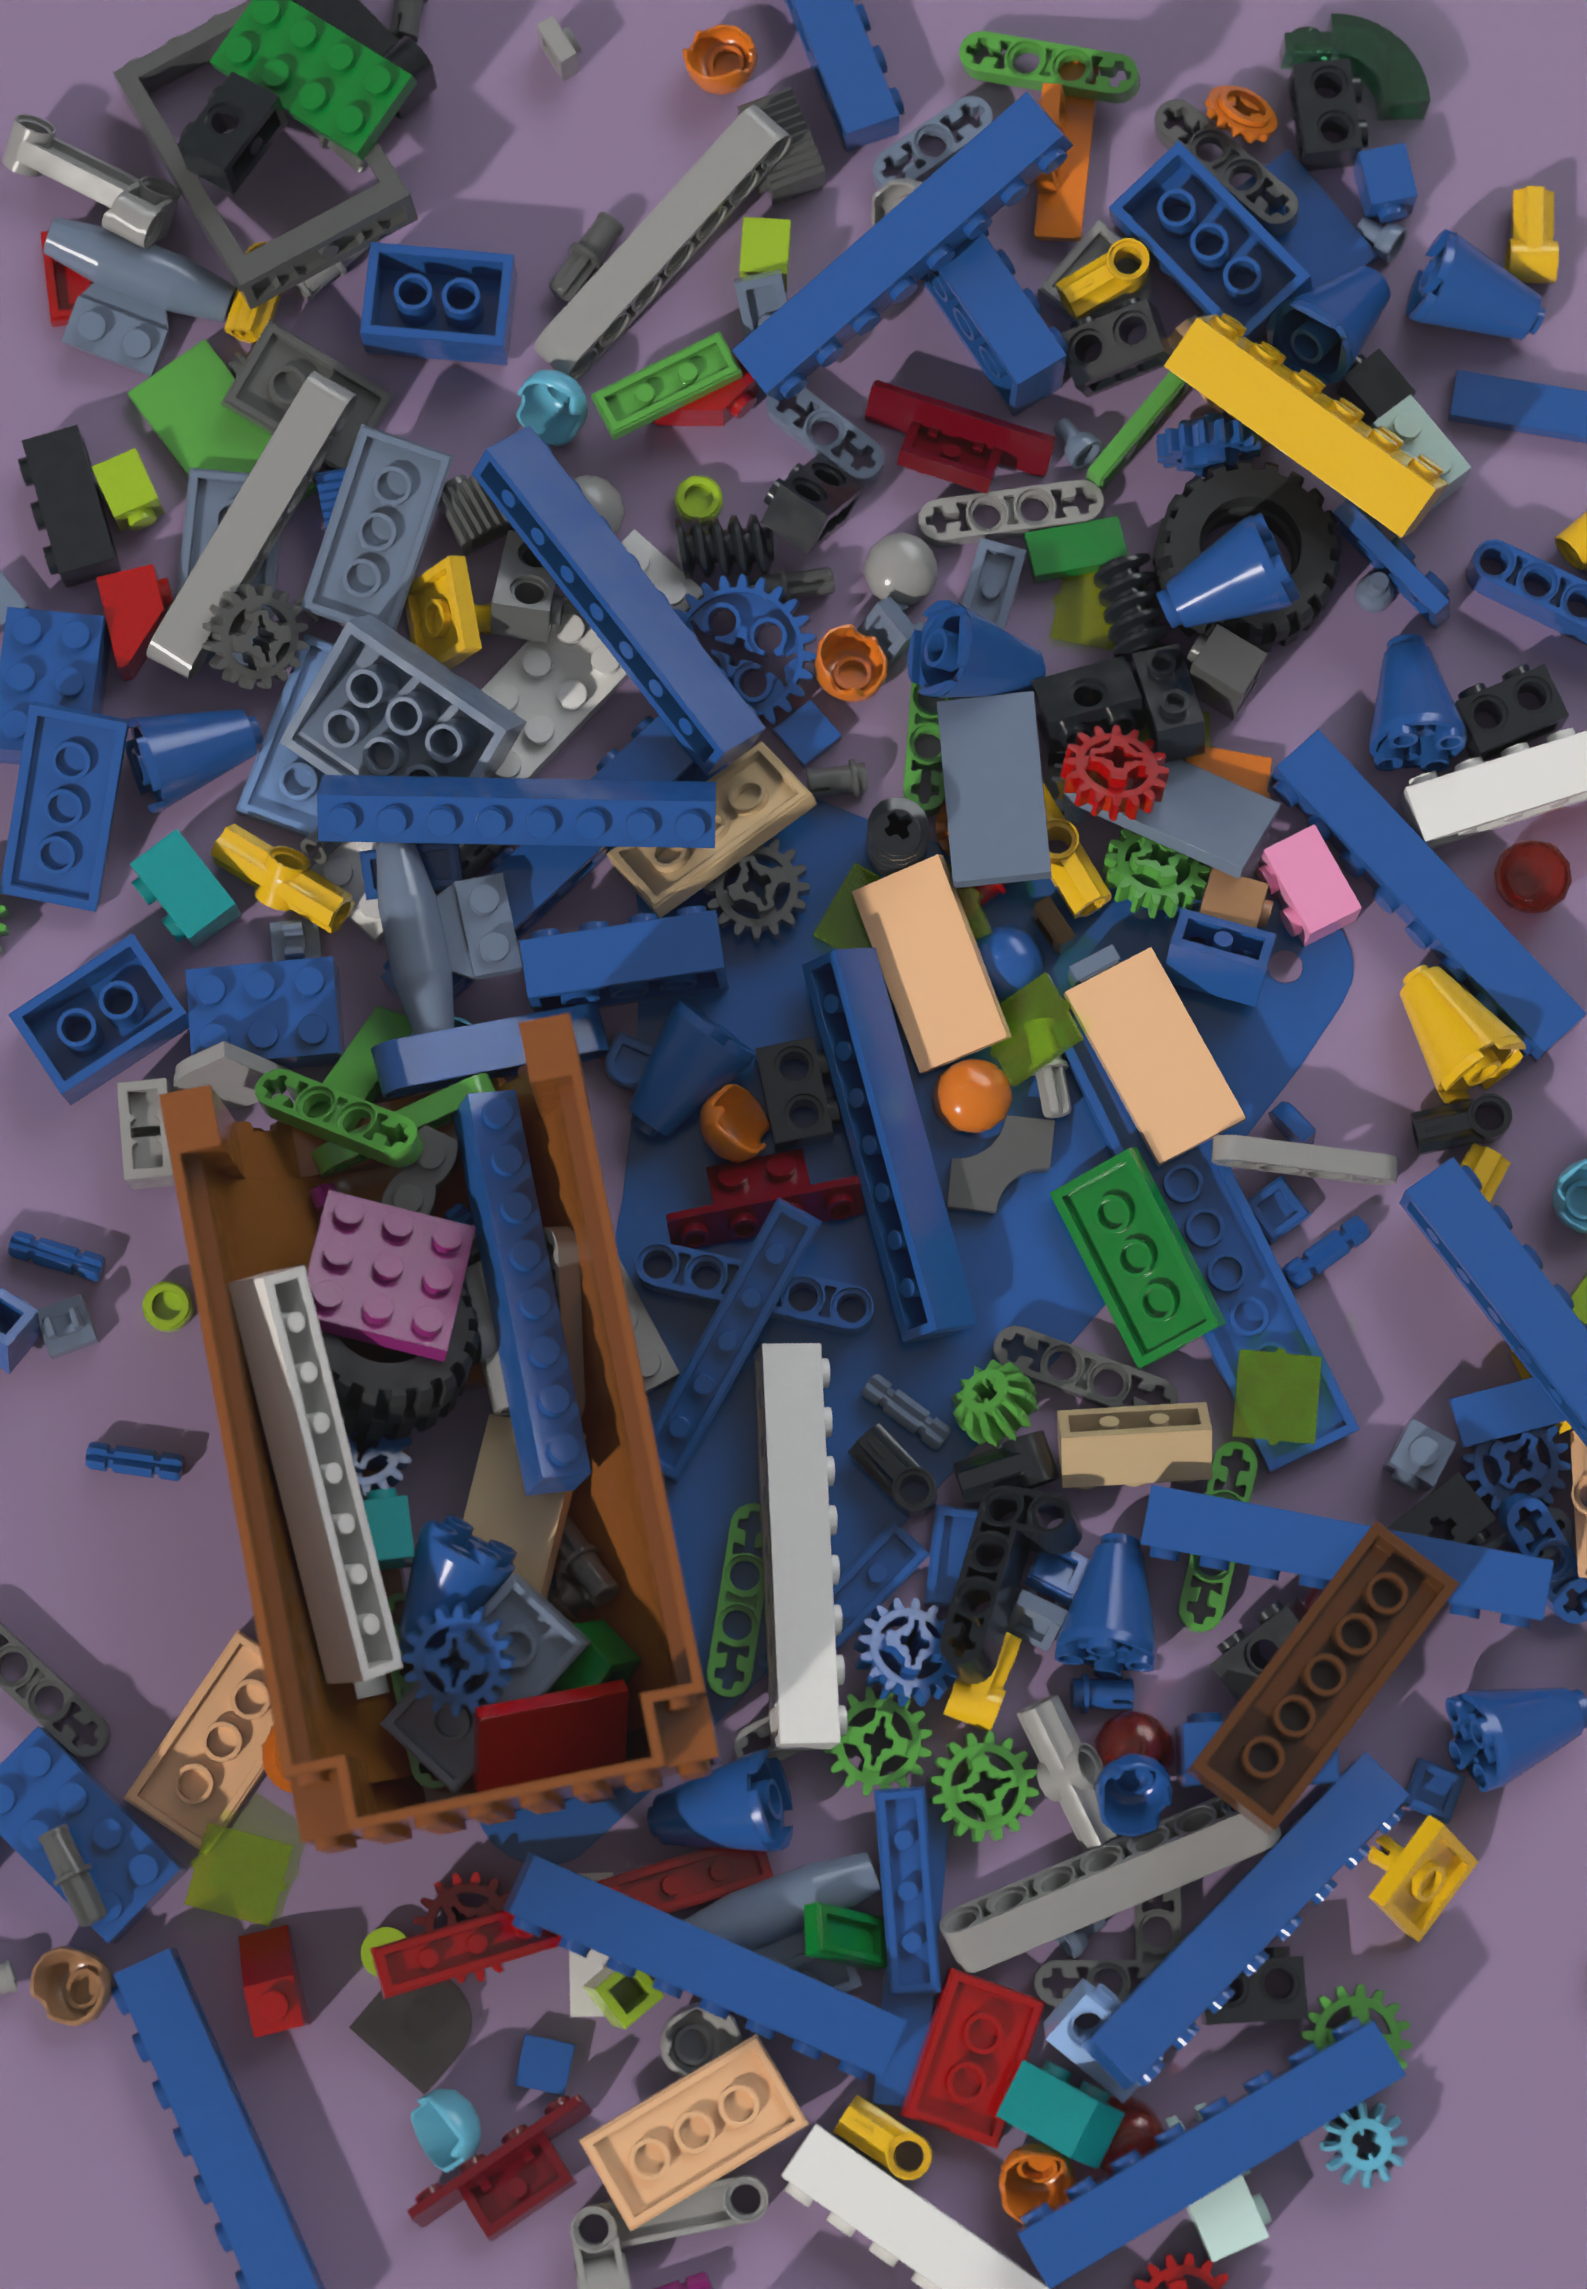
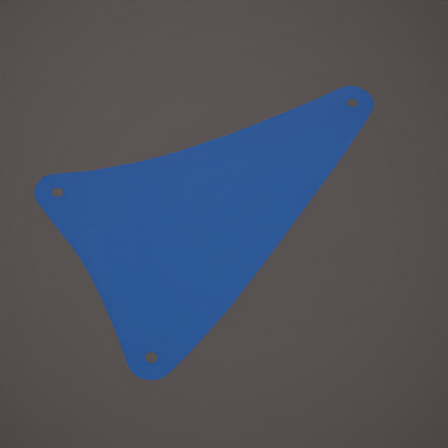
(1014, 1262)

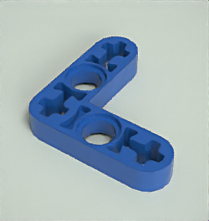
(1565, 1573)

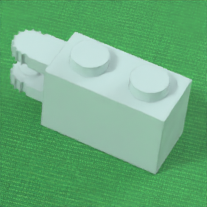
(1229, 2215)

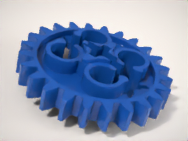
(753, 612)

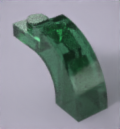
(1374, 53)

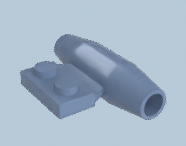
(132, 290)
(432, 936)
(771, 1914)

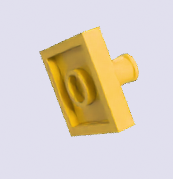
(444, 615)
(1420, 1876)

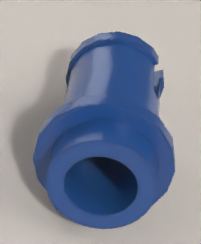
(1101, 1693)

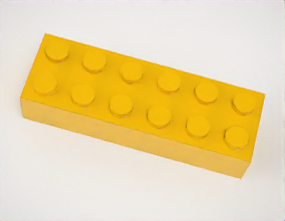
(1306, 423)

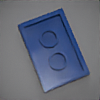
(1323, 237)

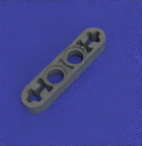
(1231, 162)
(1087, 1367)
(35, 1680)

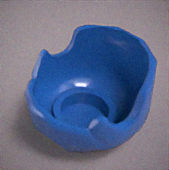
(1011, 959)
(1133, 1794)

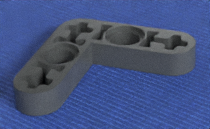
(1145, 1955)

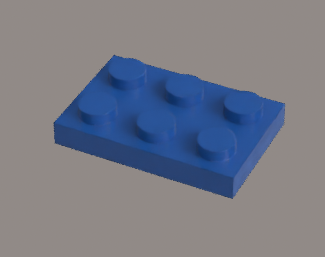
(1395, 560)

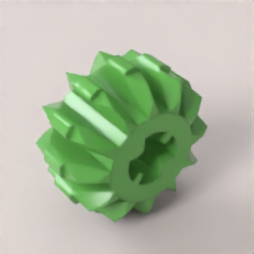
(994, 1403)

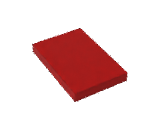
(549, 1735)
(971, 2056)

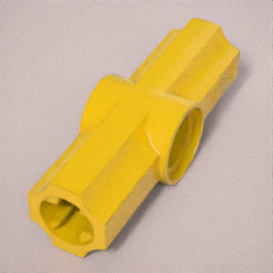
(1073, 870)
(282, 878)

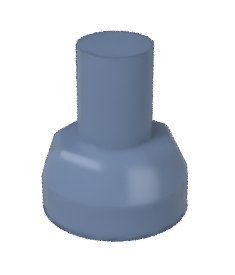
(1386, 239)
(1080, 446)
(1374, 592)
(1076, 1942)

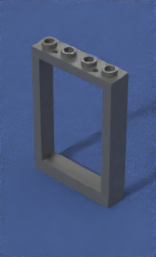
(296, 253)

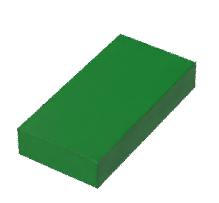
(1073, 548)
(845, 1936)

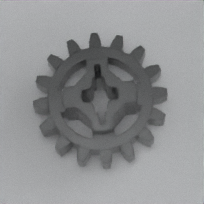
(240, 621)
(775, 881)

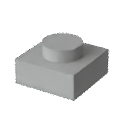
(559, 46)

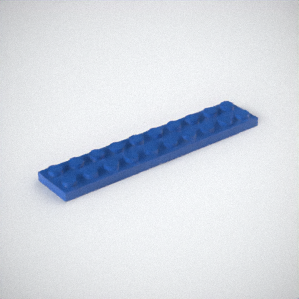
(1229, 1254)

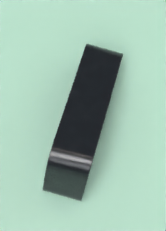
(360, 24)
(974, 1640)

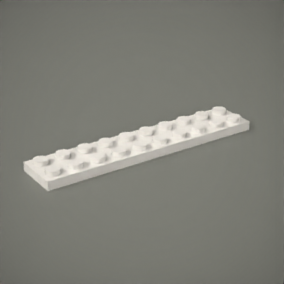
(549, 687)

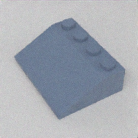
(397, 712)

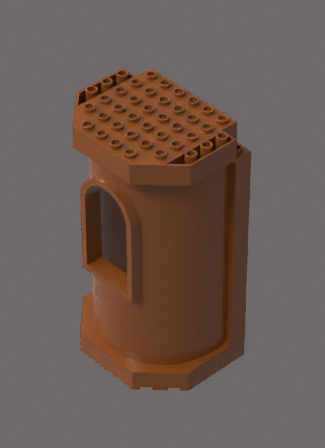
(252, 1214)

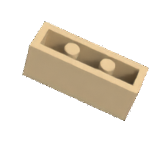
(1134, 1445)

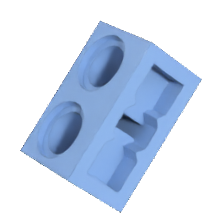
(1068, 2037)

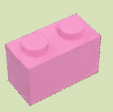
(1308, 886)

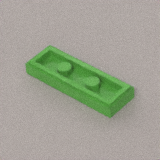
(666, 385)
(1136, 430)
(355, 1068)

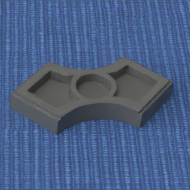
(1019, 1150)

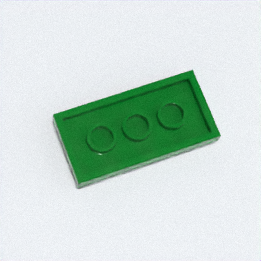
(316, 73)
(1137, 1257)

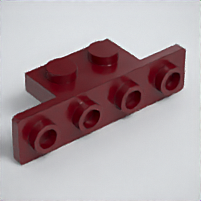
(956, 440)
(747, 1192)
(512, 2178)

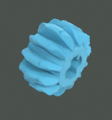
(1379, 2136)

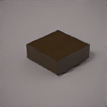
(1053, 926)

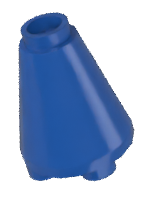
(1231, 579)
(1414, 711)
(450, 1569)
(1111, 1613)
(1511, 1730)

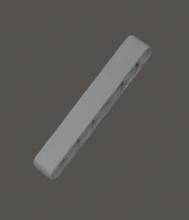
(663, 243)
(253, 520)
(1100, 1884)

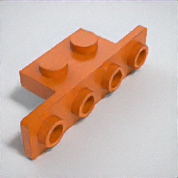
(1064, 190)

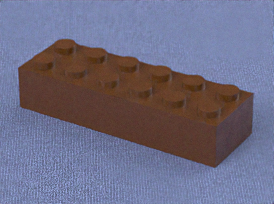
(1322, 1678)

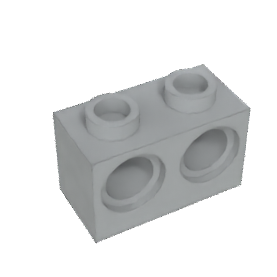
(143, 1134)

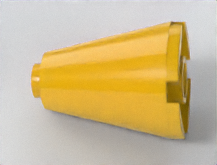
(1457, 1034)

